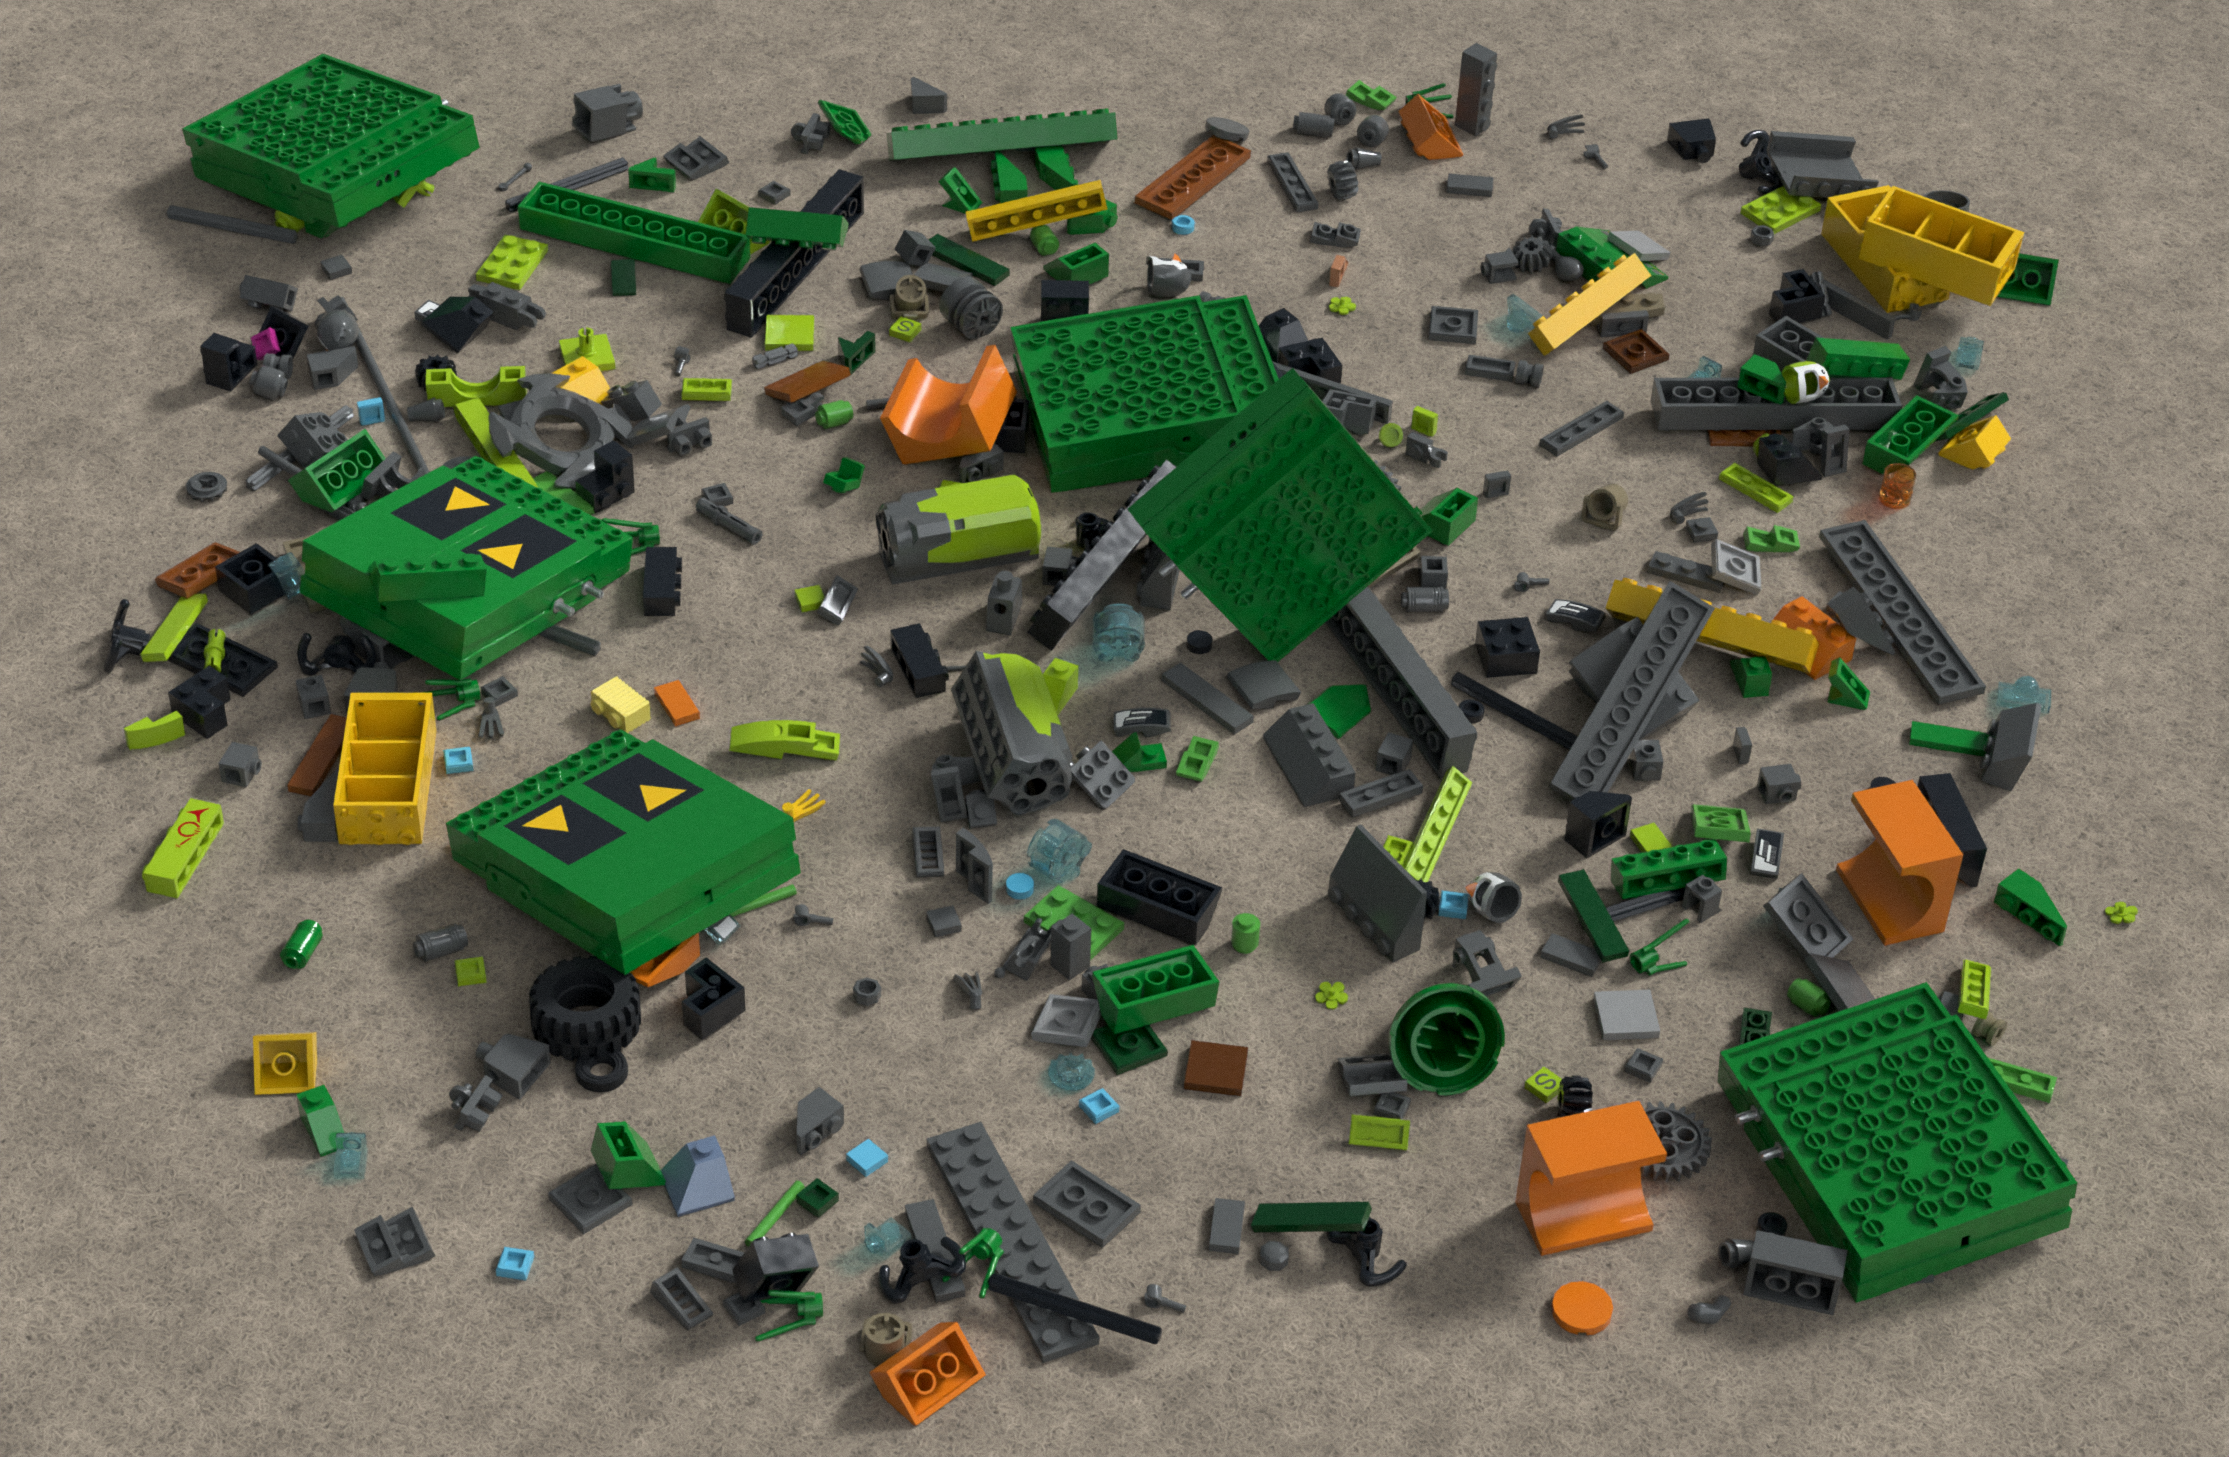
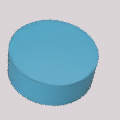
(1183, 224)
(1019, 886)

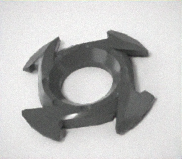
(547, 399)

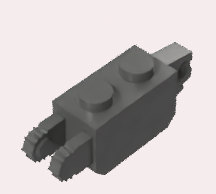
(509, 306)

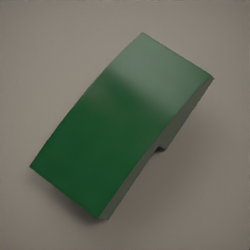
(1754, 1024)

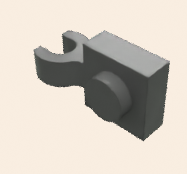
(802, 409)
(1423, 450)

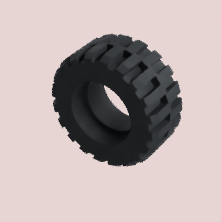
(587, 1032)

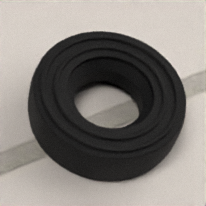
(602, 1083)

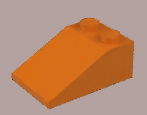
(668, 963)

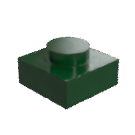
(817, 1197)

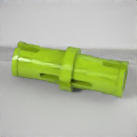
(214, 651)

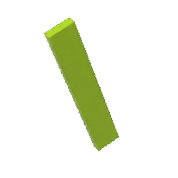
(1437, 824)

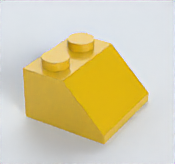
(585, 379)
(1977, 444)
(284, 1062)

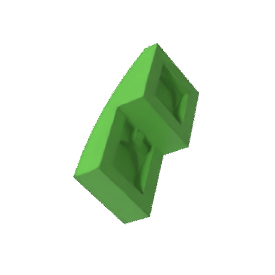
(1375, 99)
(1777, 540)
(1198, 758)

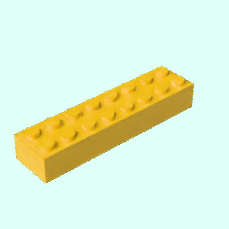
(1725, 628)

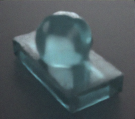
(1520, 315)
(2022, 693)

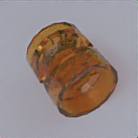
(1897, 486)

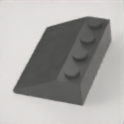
(1155, 589)
(1601, 660)
(1379, 896)

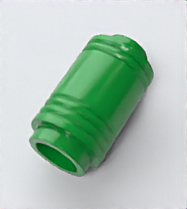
(301, 944)

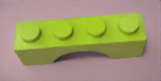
(497, 391)

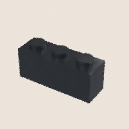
(662, 581)
(918, 660)

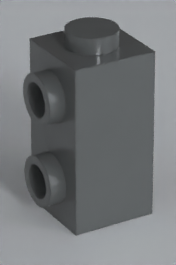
(267, 292)
(1070, 946)

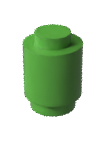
(1044, 240)
(834, 414)
(1245, 933)
(1809, 997)

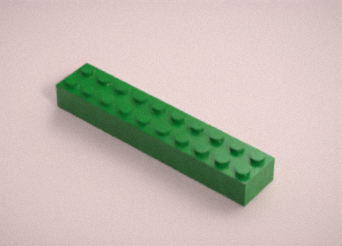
(1003, 135)
(634, 232)

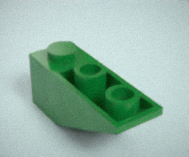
(1054, 167)
(1008, 180)
(2031, 904)

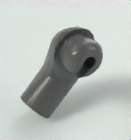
(356, 503)
(1707, 1312)

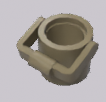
(909, 299)
(1603, 505)
(884, 1336)

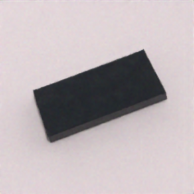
(240, 665)

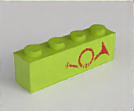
(183, 848)

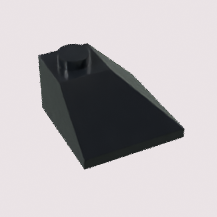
(458, 321)
(288, 330)
(1281, 330)

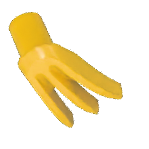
(800, 809)

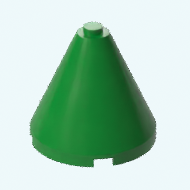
(1446, 1039)

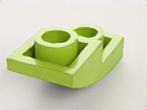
(149, 734)

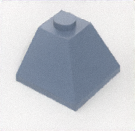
(698, 1177)

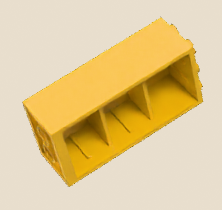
(1843, 232)
(1972, 252)
(385, 769)

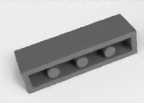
(1476, 89)

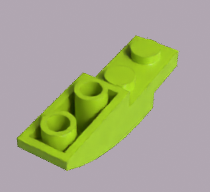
(784, 736)

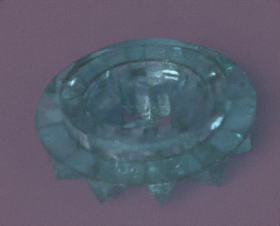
(1067, 1079)

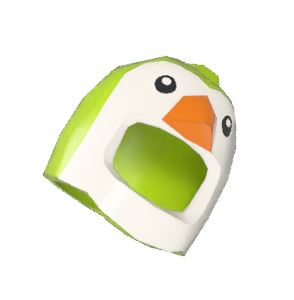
(1804, 381)

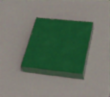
(1129, 1048)

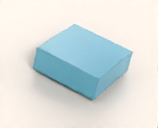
(370, 411)
(458, 760)
(1453, 904)
(1099, 1106)
(867, 1157)
(515, 1263)

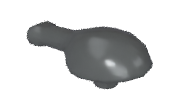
(1566, 267)

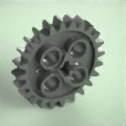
(1683, 1140)

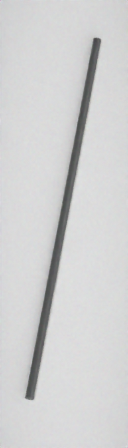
(389, 401)

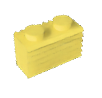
(620, 705)

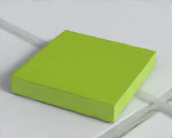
(789, 329)

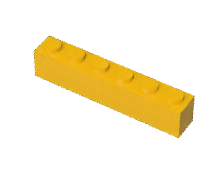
(1036, 210)
(1588, 304)

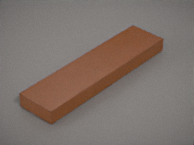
(319, 757)

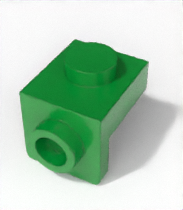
(847, 477)

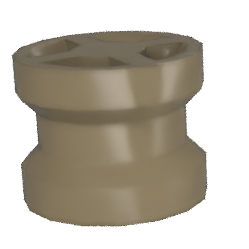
(1990, 1028)

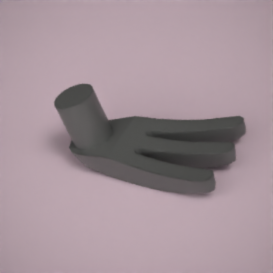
(1561, 126)
(1688, 506)
(878, 666)
(490, 715)
(970, 988)

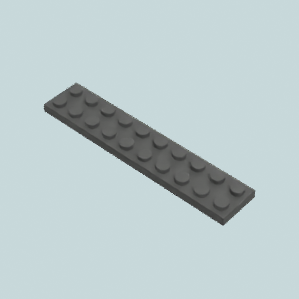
(1903, 612)
(1633, 694)
(993, 1201)

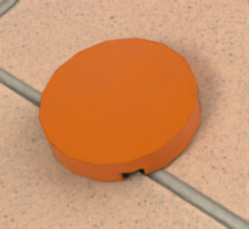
(1582, 1308)

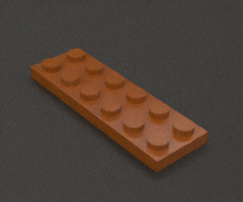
(1192, 177)

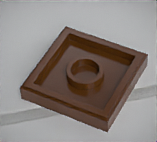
(1636, 351)
(1216, 1068)

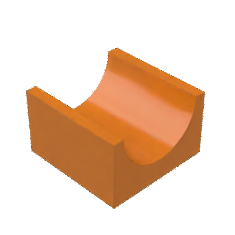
(947, 419)
(1909, 869)
(1585, 1177)

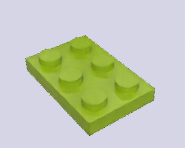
(1779, 209)
(512, 262)

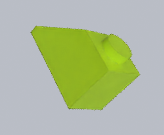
(1061, 682)

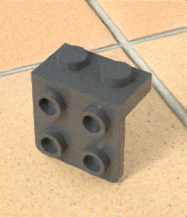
(310, 437)
(1101, 774)

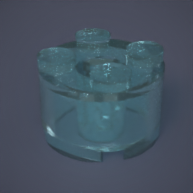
(1118, 633)
(1058, 851)

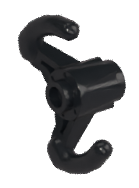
(1759, 163)
(1087, 528)
(124, 638)
(337, 654)
(1366, 1247)
(919, 1267)

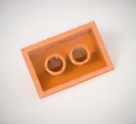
(1429, 130)
(1832, 638)
(928, 1372)

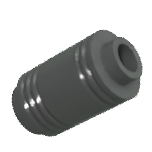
(1313, 124)
(1425, 599)
(440, 942)

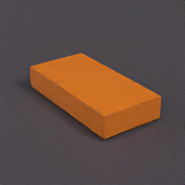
(677, 703)

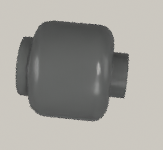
(1340, 108)
(1372, 131)
(269, 383)

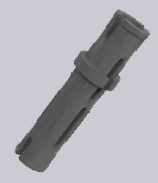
(721, 516)

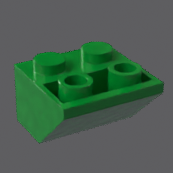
(1084, 264)
(1450, 514)
(624, 1157)

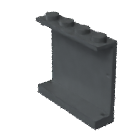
(1816, 164)

